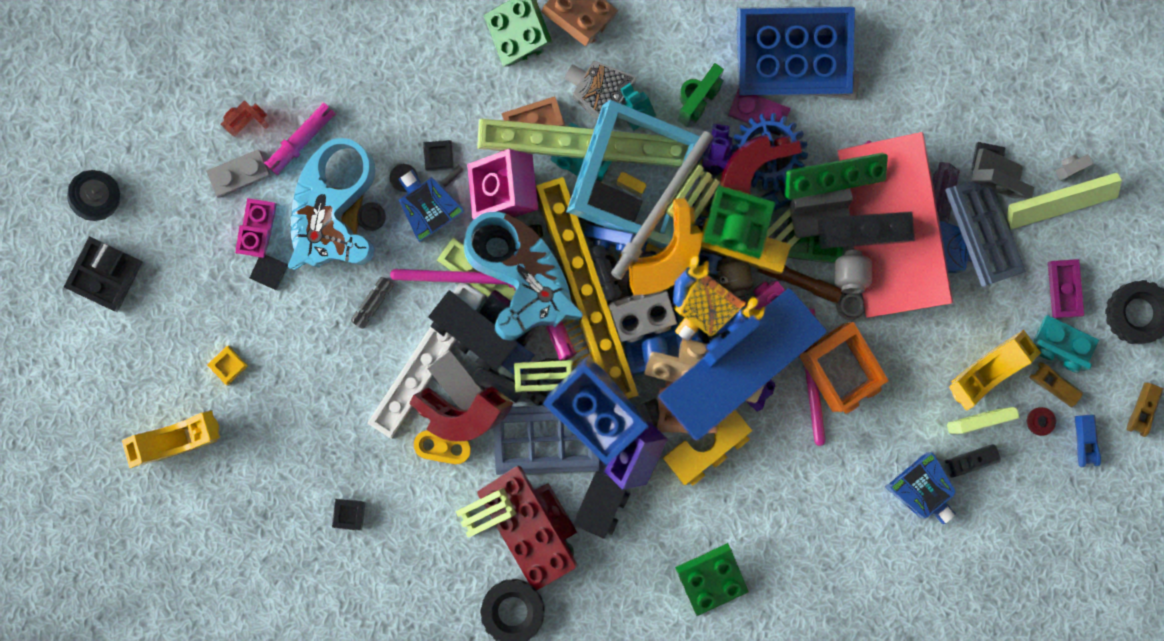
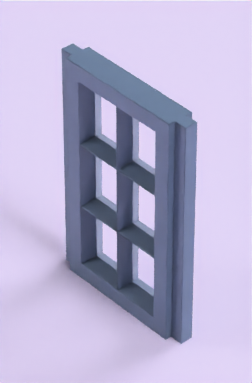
(971, 236)
(538, 464)

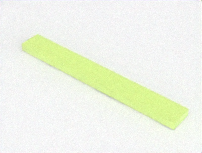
(574, 142)

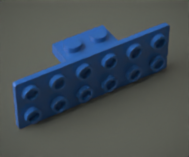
(741, 363)

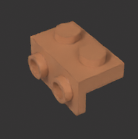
(540, 112)

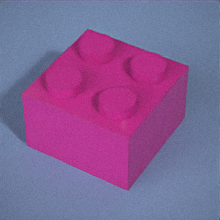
(503, 184)

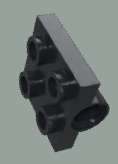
(103, 274)

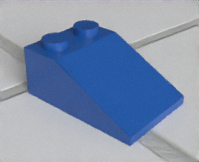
(596, 410)

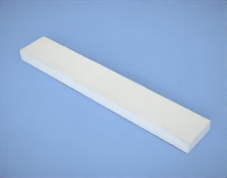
(415, 374)

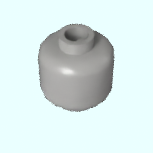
(853, 272)

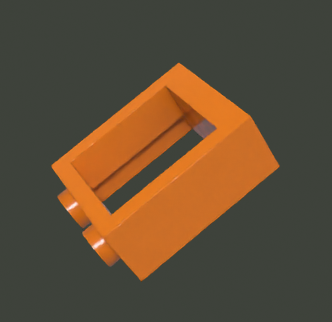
(876, 377)

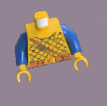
(707, 303)

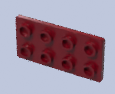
(536, 530)

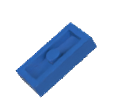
(610, 237)

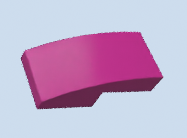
(256, 228)

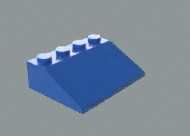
(795, 50)

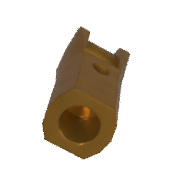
(1059, 387)
(1146, 404)

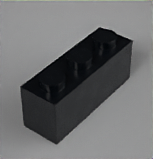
(866, 230)
(471, 332)

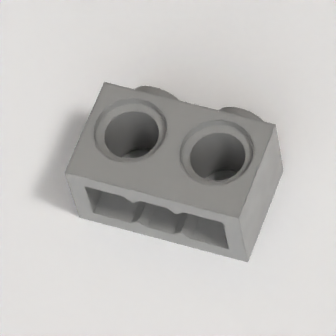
(640, 307)

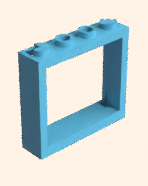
(593, 159)

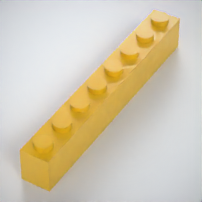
(584, 284)

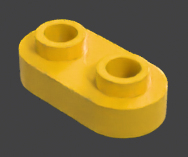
(442, 449)

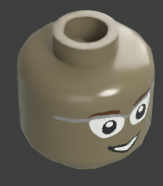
(734, 276)

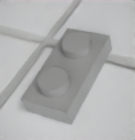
(238, 173)

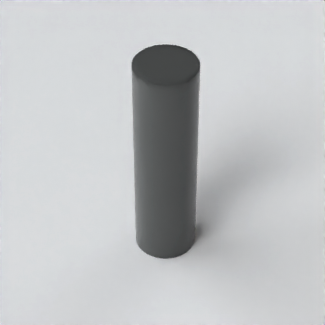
(452, 176)

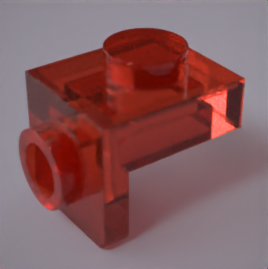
(239, 117)

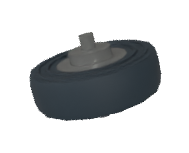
(93, 195)

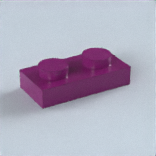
(752, 106)
(1065, 288)

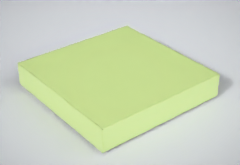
(982, 420)

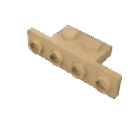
(672, 368)

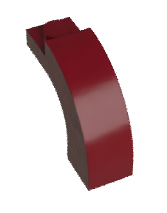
(750, 156)
(458, 425)

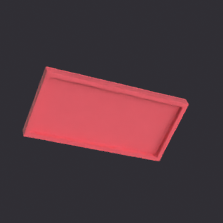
(911, 272)

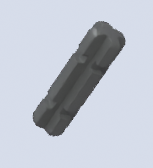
(372, 302)

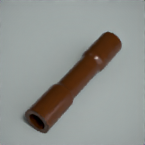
(815, 286)

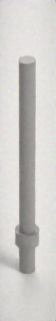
(633, 250)

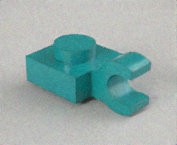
(638, 102)

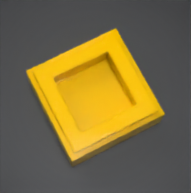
(631, 184)
(227, 365)

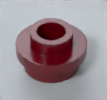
(1032, 421)

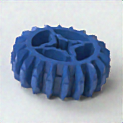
(764, 128)

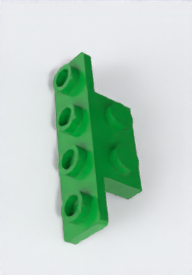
(836, 175)

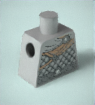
(598, 86)

